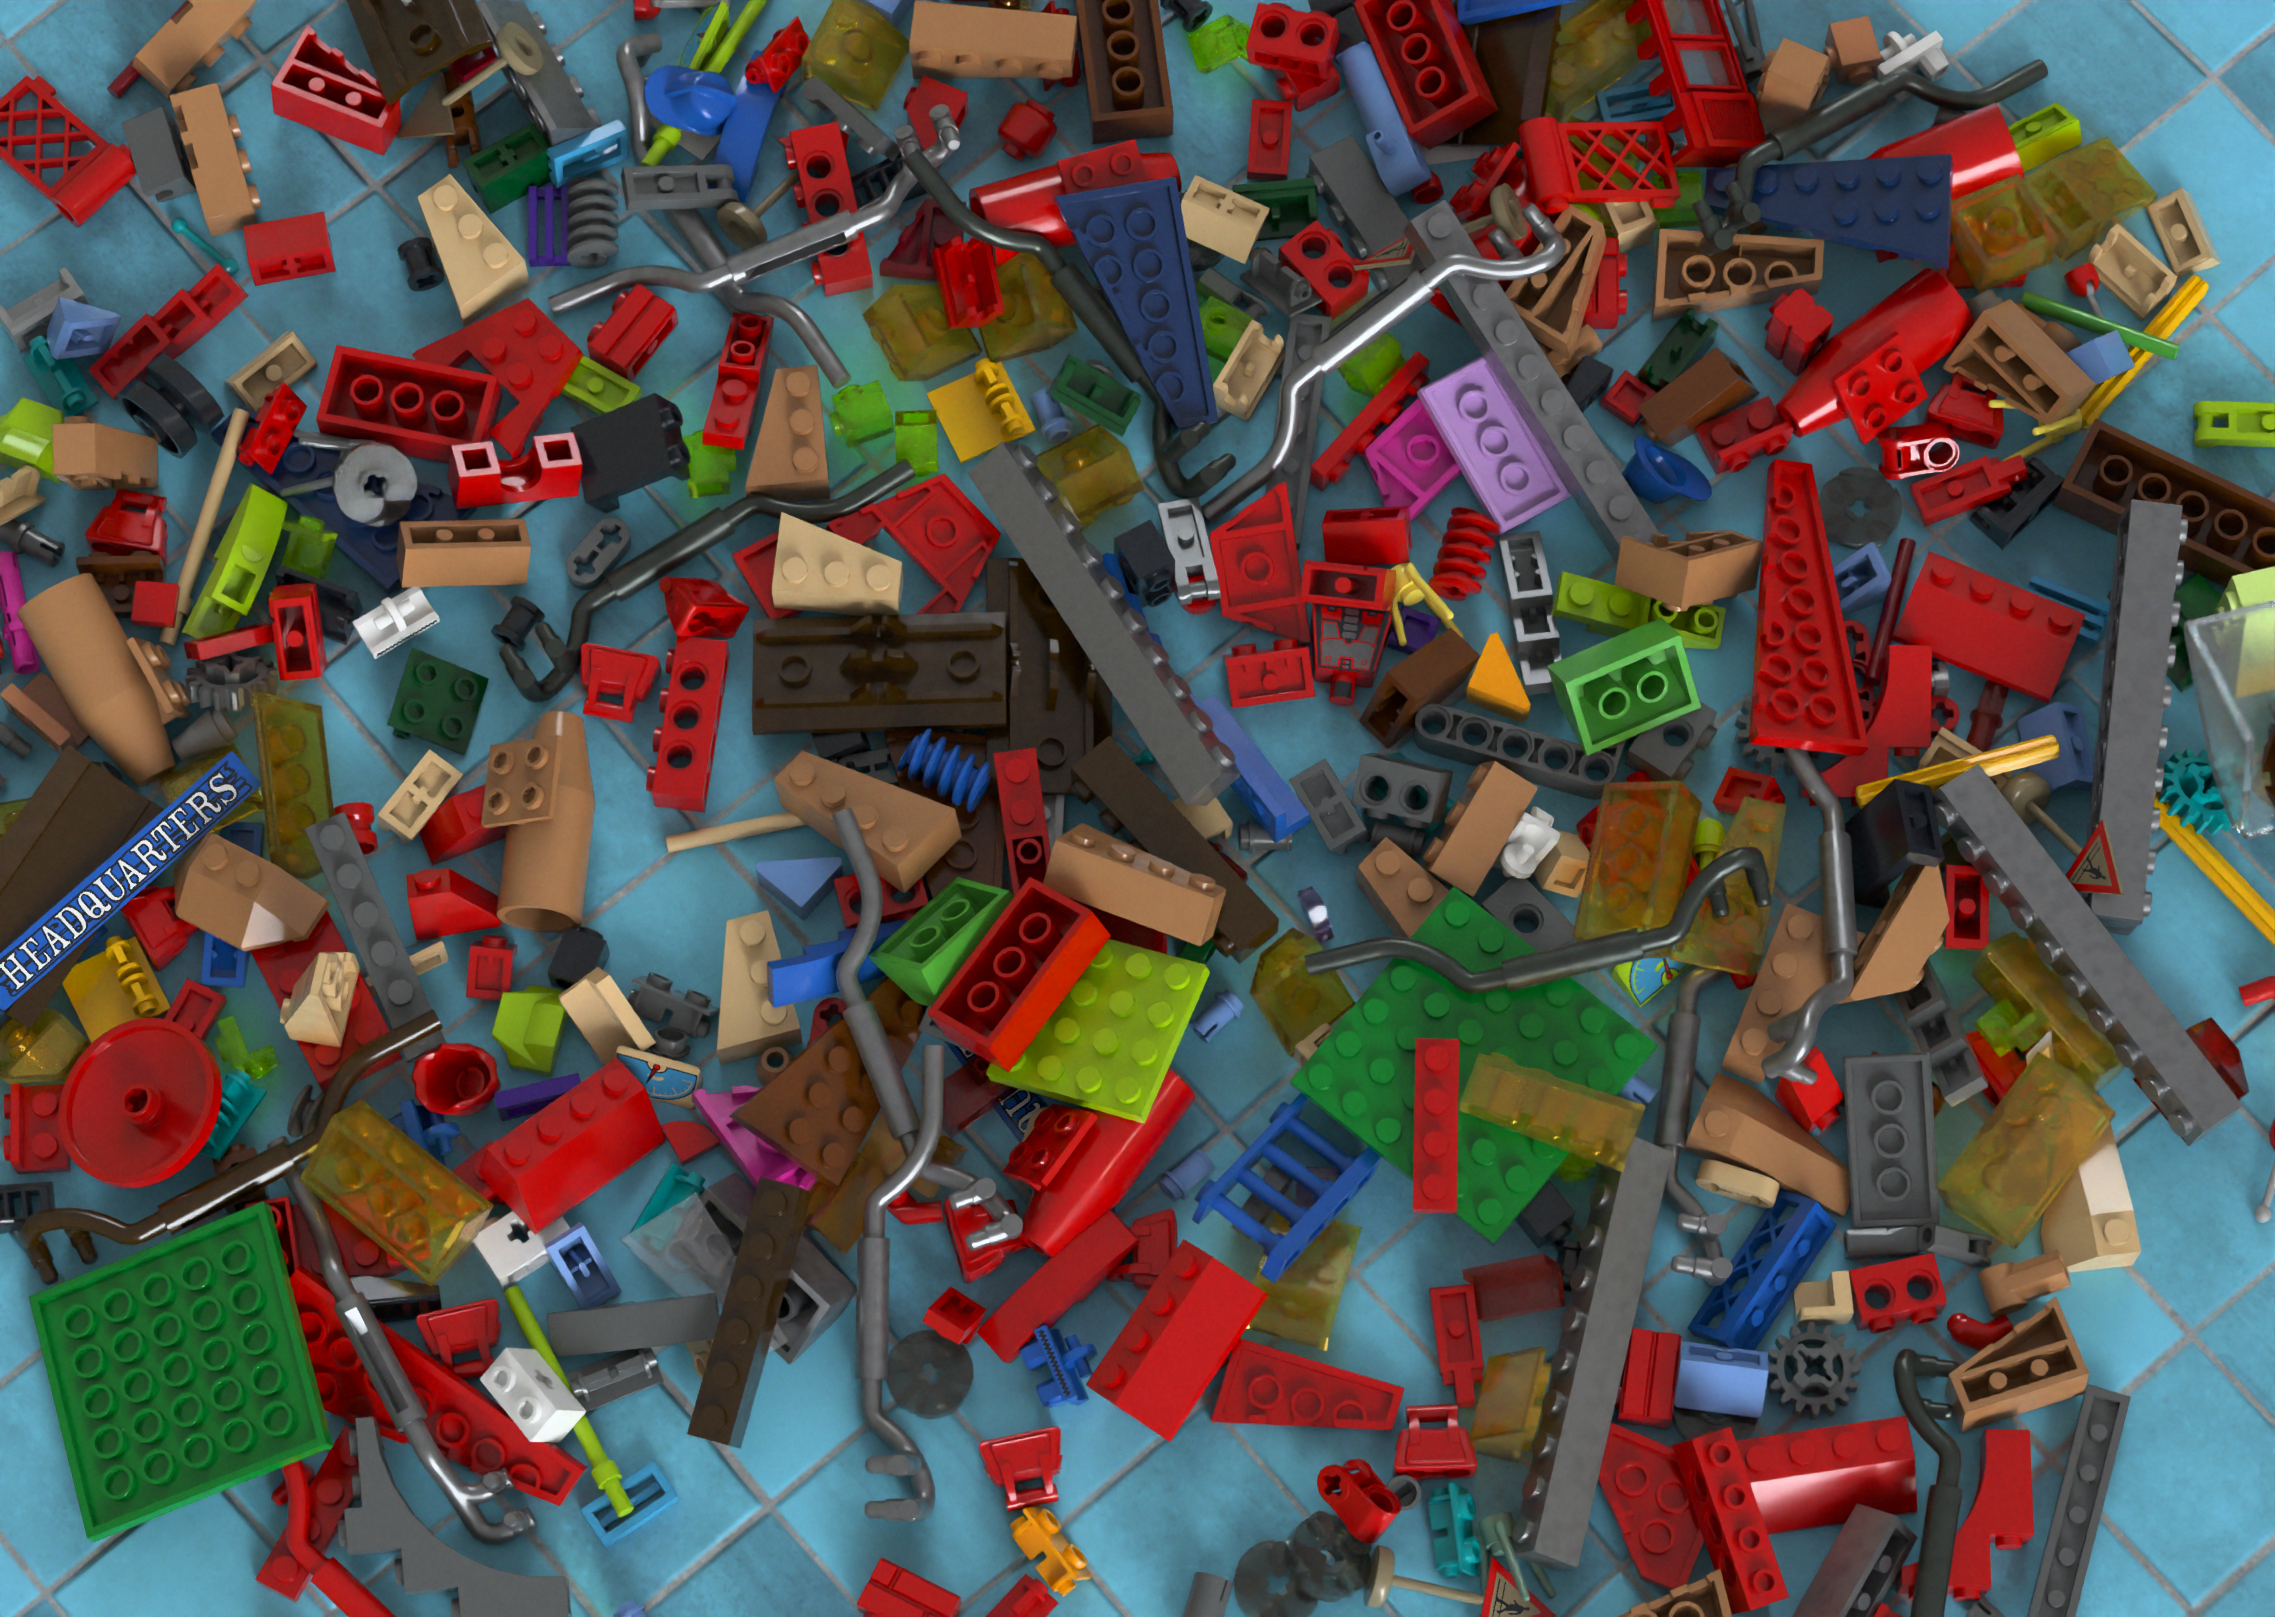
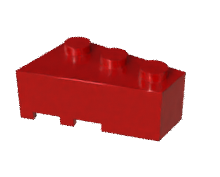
(334, 96)

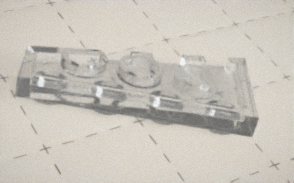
(689, 1254)

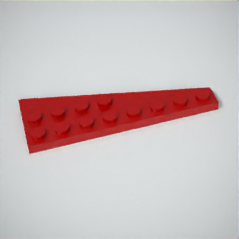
(459, 1417)

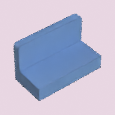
(2075, 759)
(1721, 1379)

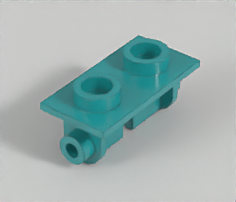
(59, 379)
(671, 1190)
(1460, 1547)

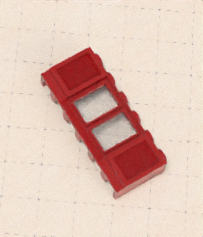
(1703, 80)

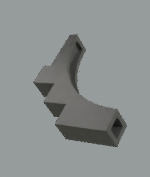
(428, 1564)

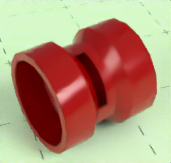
(360, 818)

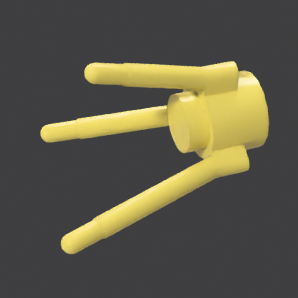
(2054, 432)
(1410, 590)

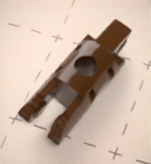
(464, 124)

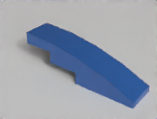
(223, 963)
(815, 971)

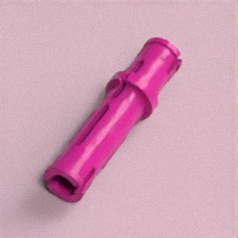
(12, 598)

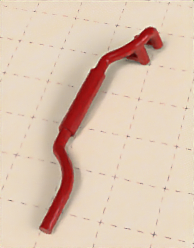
(327, 1573)

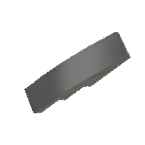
(1530, 608)
(1942, 1034)
(633, 1325)

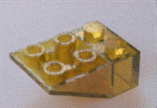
(2087, 194)
(1309, 1293)
(1510, 1403)

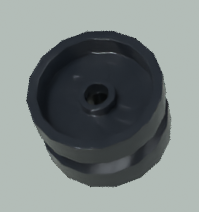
(170, 405)

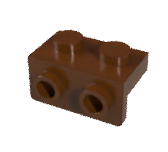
(119, 575)

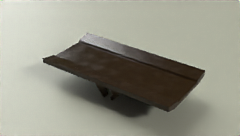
(417, 38)
(1517, 66)
(879, 673)
(1051, 684)
(53, 845)

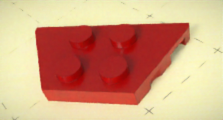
(1261, 567)

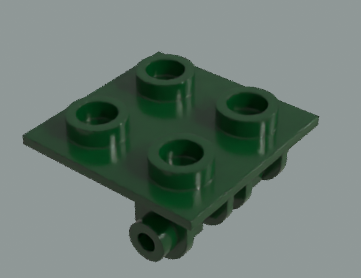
(437, 702)

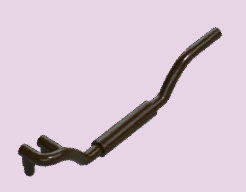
(223, 1188)

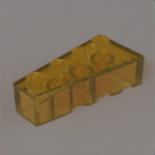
(1738, 940)
(1553, 1110)

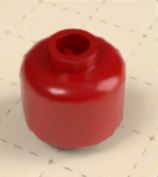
(1027, 130)

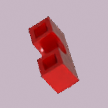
(545, 472)

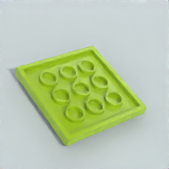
(1112, 1032)

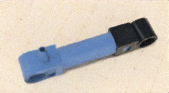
(1391, 146)

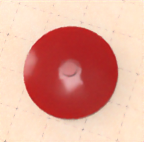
(140, 1103)

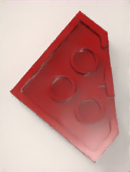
(1650, 1507)

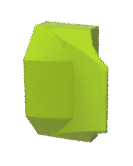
(28, 437)
(531, 1028)

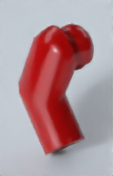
(1976, 1334)

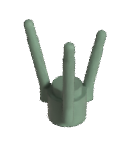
(1497, 1537)

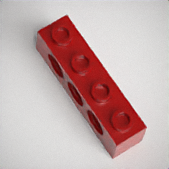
(824, 147)
(689, 786)
(1730, 1520)

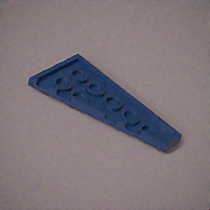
(1857, 203)
(1144, 268)
(365, 546)

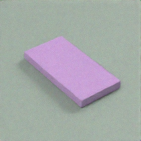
(1492, 445)

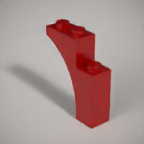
(1898, 722)
(1998, 1515)

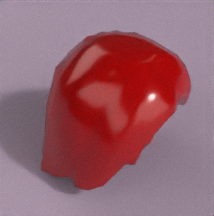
(455, 1079)

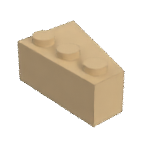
(472, 251)
(832, 573)
(746, 1016)

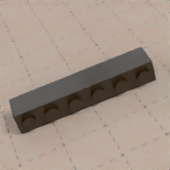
(1150, 822)
(749, 1312)

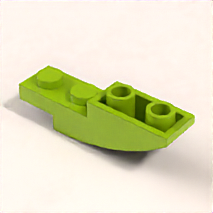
(239, 565)
(1616, 610)

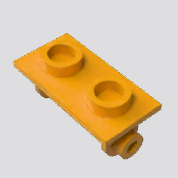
(1042, 1534)

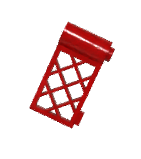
(1553, 171)
(92, 177)

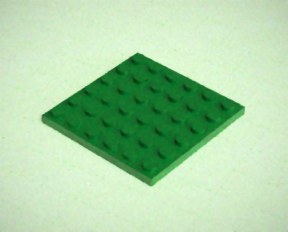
(1368, 1061)
(180, 1372)

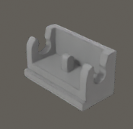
(32, 315)

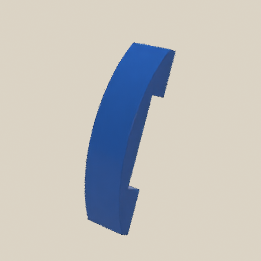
(746, 131)

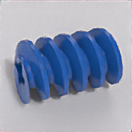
(945, 770)

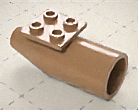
(110, 682)
(548, 804)

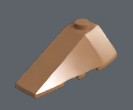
(1754, 1134)

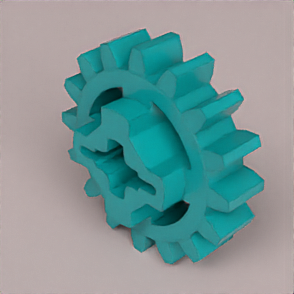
(2193, 792)

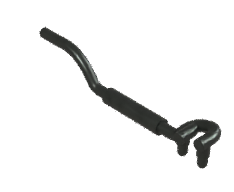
(1831, 119)
(667, 557)

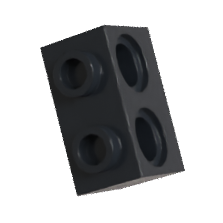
(1146, 564)

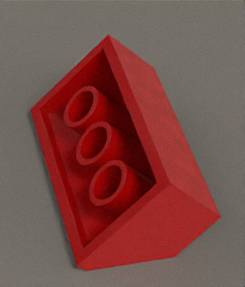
(1989, 627)
(573, 1146)
(1176, 1340)
(1823, 1473)

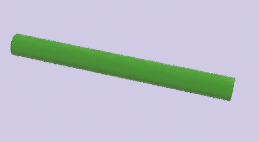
(2100, 325)

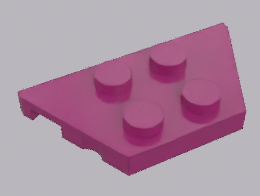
(1411, 461)
(748, 1150)

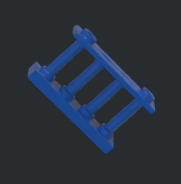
(1304, 1222)

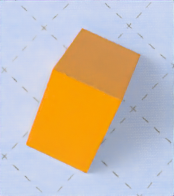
(1496, 683)

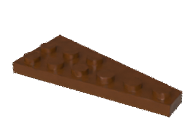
(980, 850)
(824, 1098)

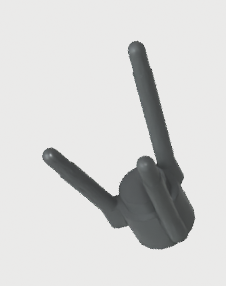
(1749, 56)
(324, 441)

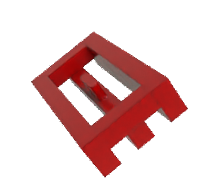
(229, 641)

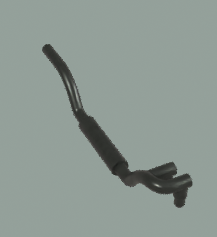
(1098, 320)
(1569, 958)
(1944, 1497)

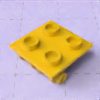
(980, 410)
(114, 988)

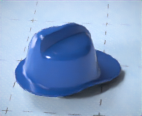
(689, 99)
(1661, 474)

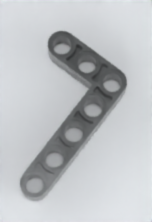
(1536, 746)

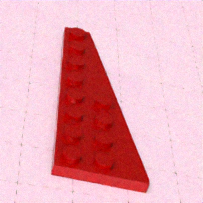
(1802, 655)

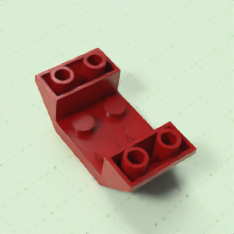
(358, 1251)

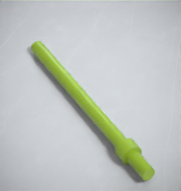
(668, 137)
(604, 1470)

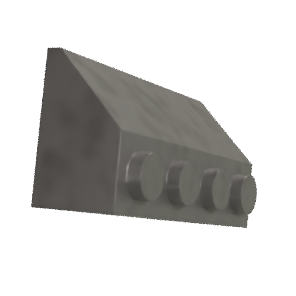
(548, 95)
(814, 1289)

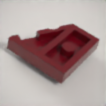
(913, 253)

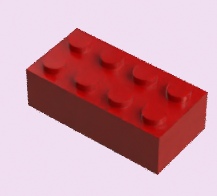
(1427, 66)
(407, 403)
(283, 967)
(1019, 974)

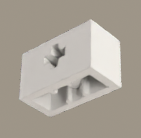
(506, 1255)
(532, 1395)

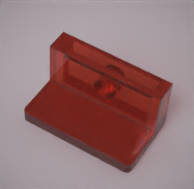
(970, 1095)
(1516, 1287)

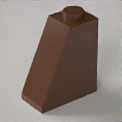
(1696, 397)
(1417, 681)

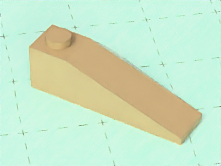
(322, 999)
(2093, 1213)

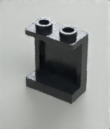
(630, 450)
(1890, 836)

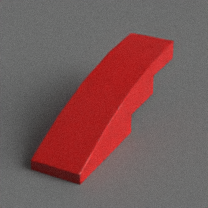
(170, 330)
(1058, 1284)

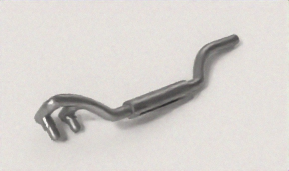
(696, 232)
(784, 249)
(1373, 323)
(1839, 930)
(880, 1059)
(1673, 1129)
(873, 1309)
(395, 1387)

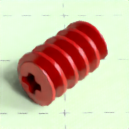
(1463, 554)

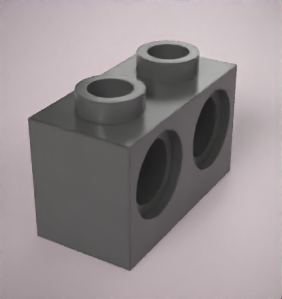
(1402, 780)

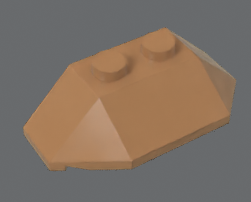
(243, 896)
(1902, 936)

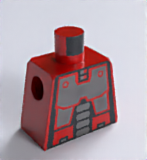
(1347, 648)

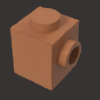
(1852, 50)

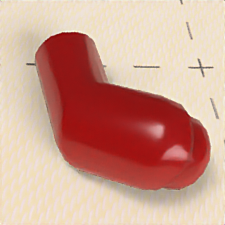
(2258, 991)
(911, 1212)

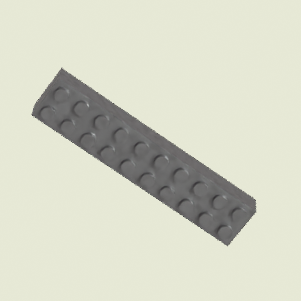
(2135, 701)

